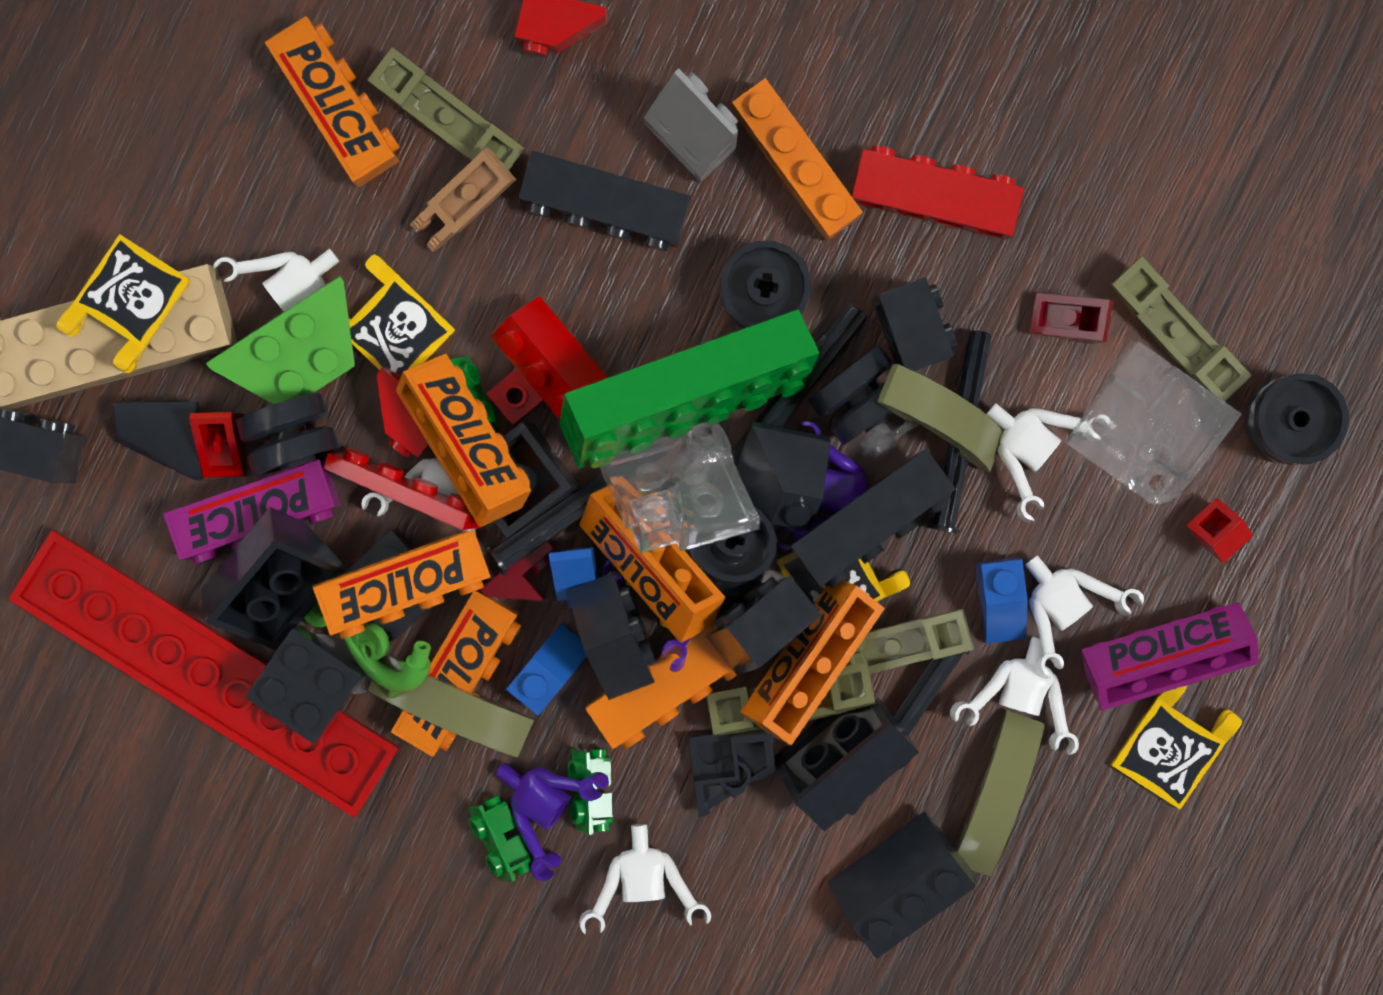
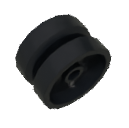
(764, 263)
(858, 393)
(1320, 425)
(288, 438)
(738, 561)

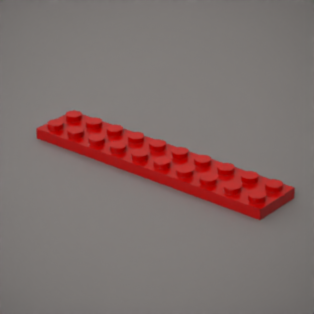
(193, 669)

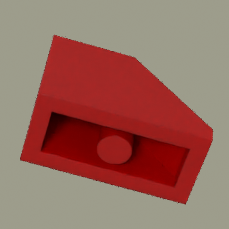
(556, 24)
(397, 420)

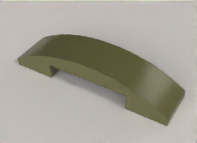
(441, 110)
(1178, 331)
(943, 413)
(914, 641)
(849, 692)
(460, 712)
(1001, 792)

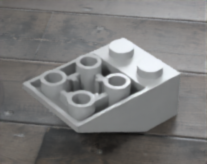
(691, 125)

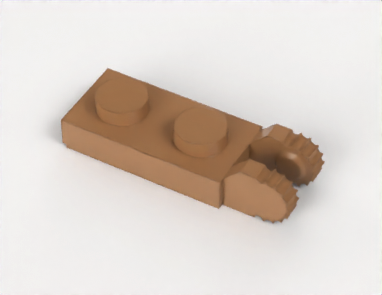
(465, 197)

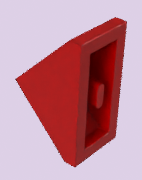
(218, 444)

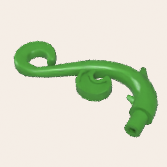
(373, 645)

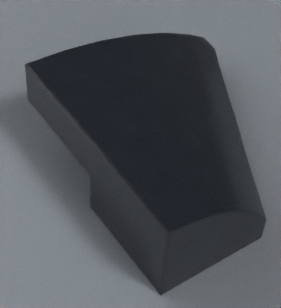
(160, 433)
(728, 764)

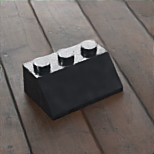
(269, 580)
(843, 761)
(902, 884)

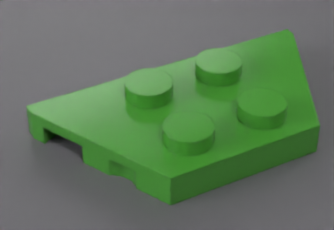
(294, 350)

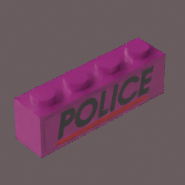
(229, 517)
(1170, 656)

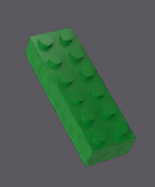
(688, 390)

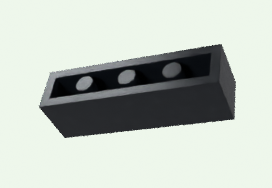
(605, 200)
(872, 518)

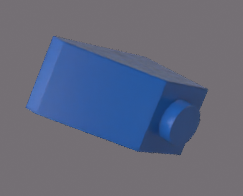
(572, 569)
(1002, 599)
(548, 669)

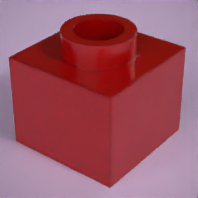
(515, 412)
(1220, 530)

